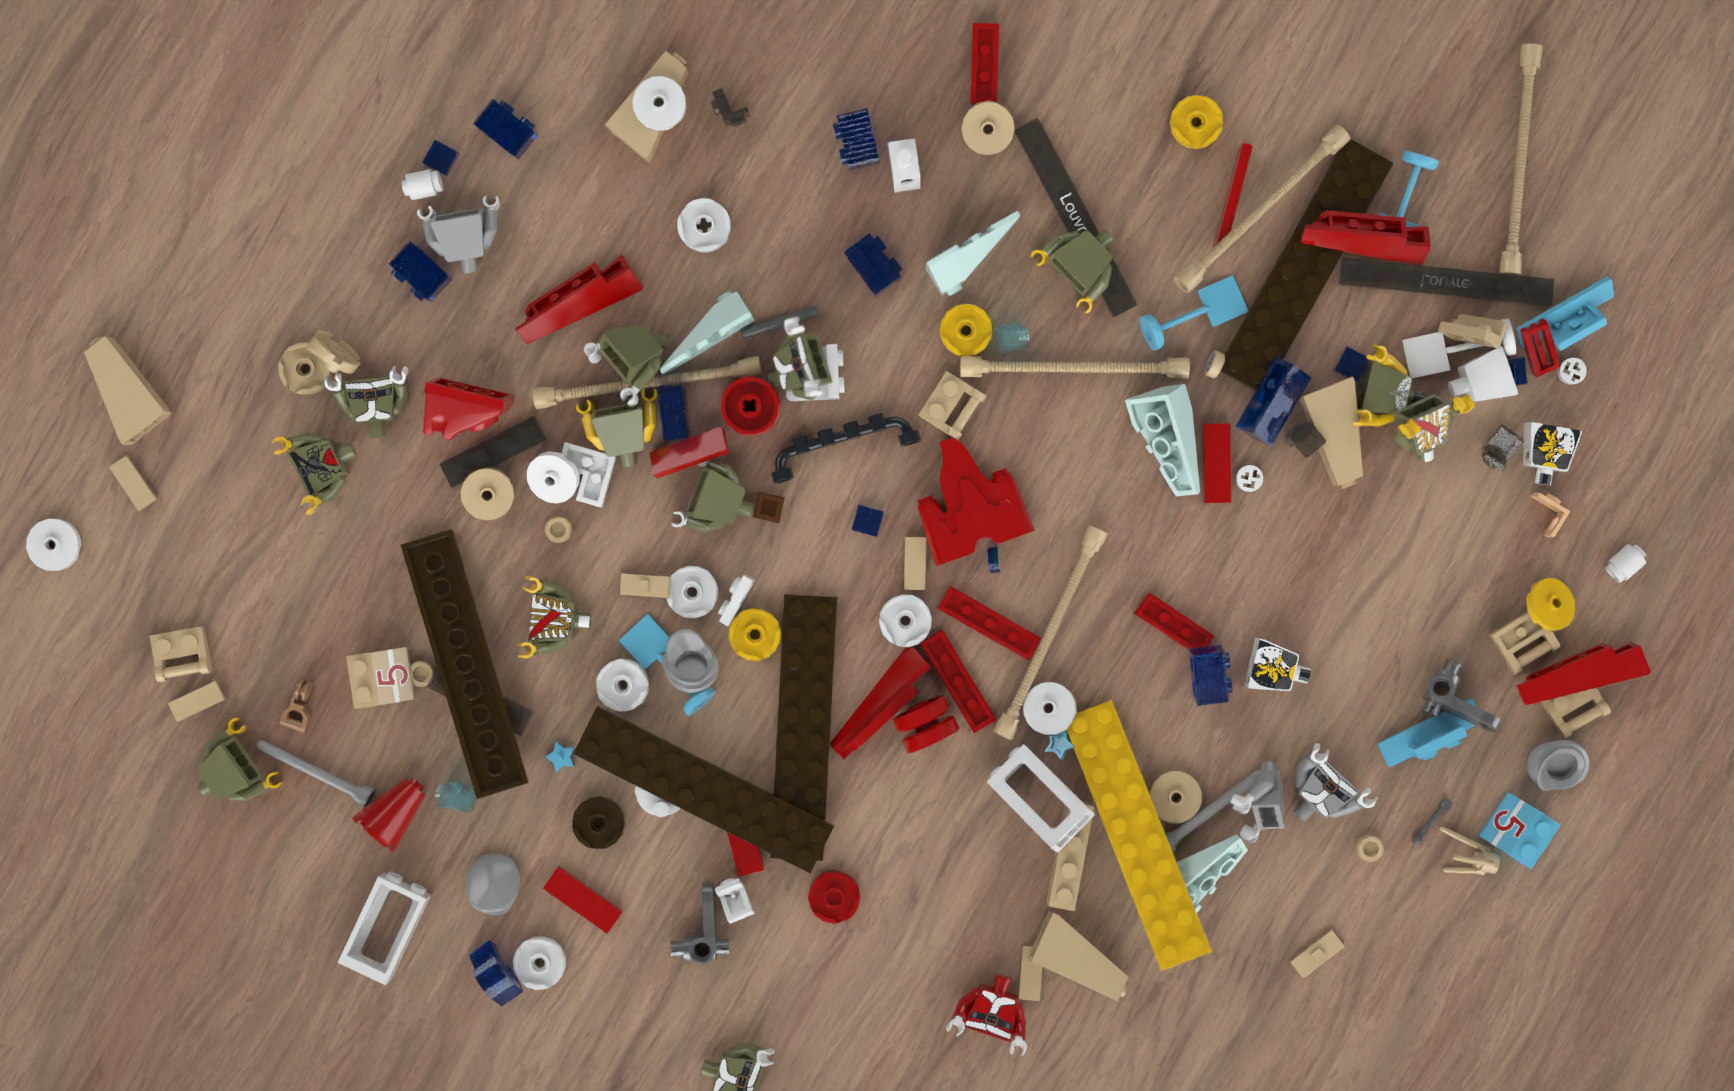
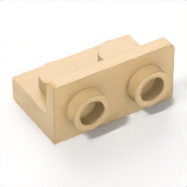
(1475, 330)

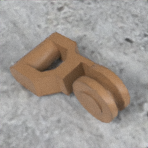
(304, 690)

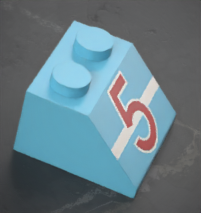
(1519, 830)

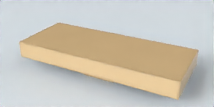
(133, 483)
(915, 563)
(645, 585)
(196, 701)
(1317, 954)
(1029, 977)

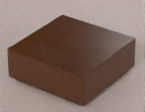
(769, 507)

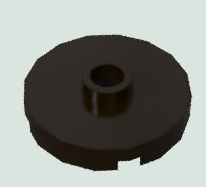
(588, 832)

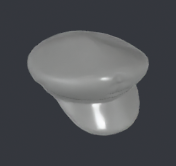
(689, 662)
(1558, 764)
(493, 883)

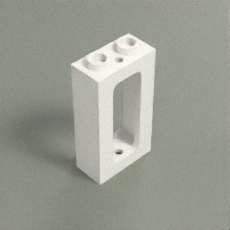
(1079, 812)
(352, 954)

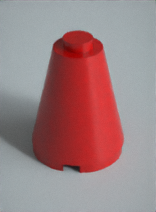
(391, 813)

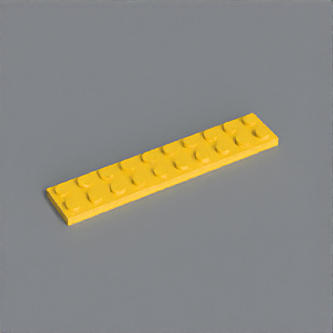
(1137, 836)

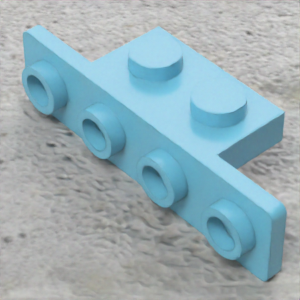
(1575, 316)
(1425, 738)

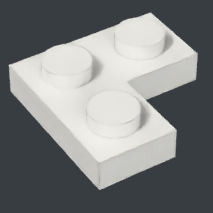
(596, 472)
(740, 590)

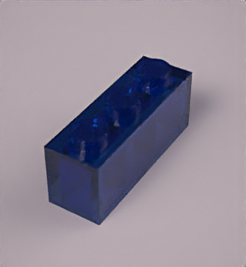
(1273, 401)

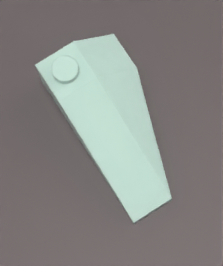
(957, 263)
(719, 323)
(1168, 427)
(1206, 867)

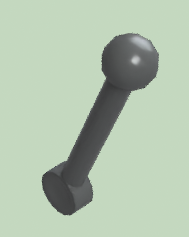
(1444, 805)

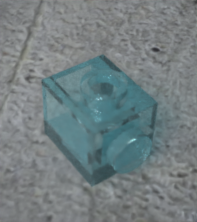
(1011, 337)

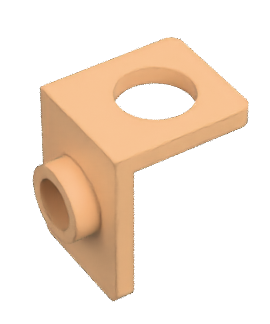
(1554, 504)

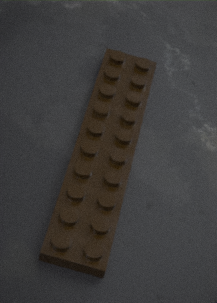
(1302, 268)
(464, 664)
(805, 702)
(703, 789)

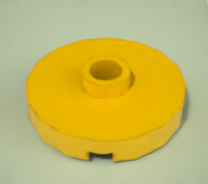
(1196, 108)
(969, 316)
(1550, 604)
(752, 648)

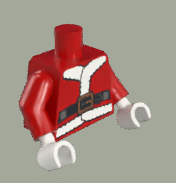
(992, 1012)

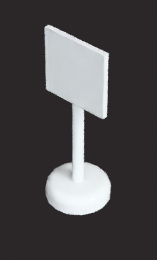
(1429, 355)

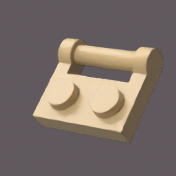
(944, 401)
(1517, 635)
(180, 644)
(1563, 705)

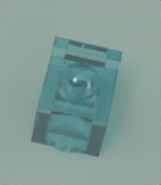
(456, 796)

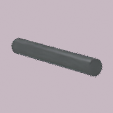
(778, 322)

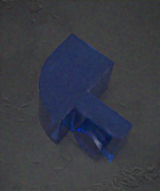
(493, 975)

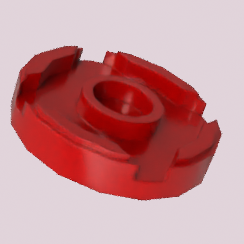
(834, 896)

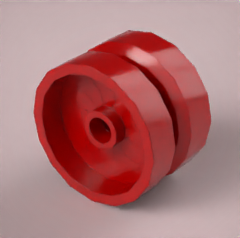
(735, 403)
(924, 720)

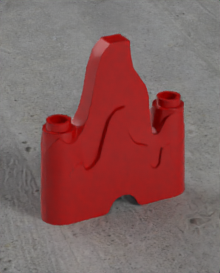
(973, 507)

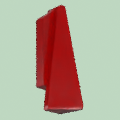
(1369, 236)
(578, 298)
(1584, 671)
(882, 703)

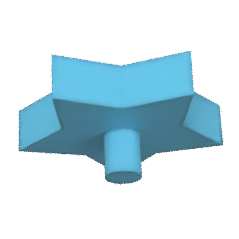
(1059, 744)
(561, 756)

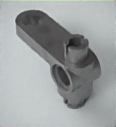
(1448, 679)
(687, 947)

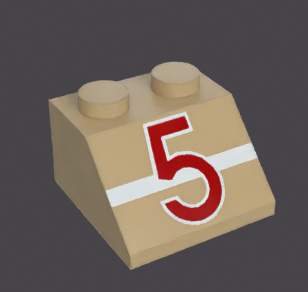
(380, 677)

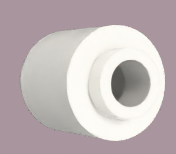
(422, 184)
(1626, 563)

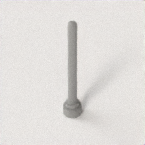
(361, 794)
(1208, 812)

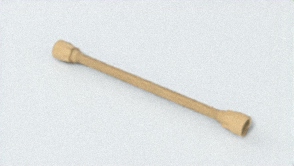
(1529, 61)
(1331, 143)
(1174, 367)
(549, 396)
(1008, 722)

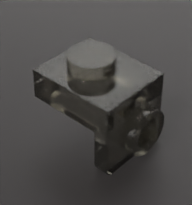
(722, 108)
(1305, 438)
(1501, 447)

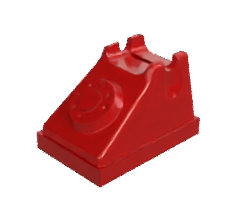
(461, 406)

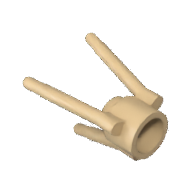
(1482, 861)

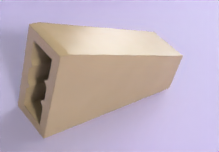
(624, 121)
(125, 391)
(1333, 416)
(1072, 956)

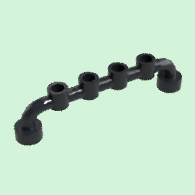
(851, 431)

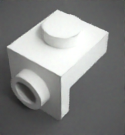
(734, 899)

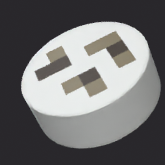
(1572, 371)
(1249, 478)

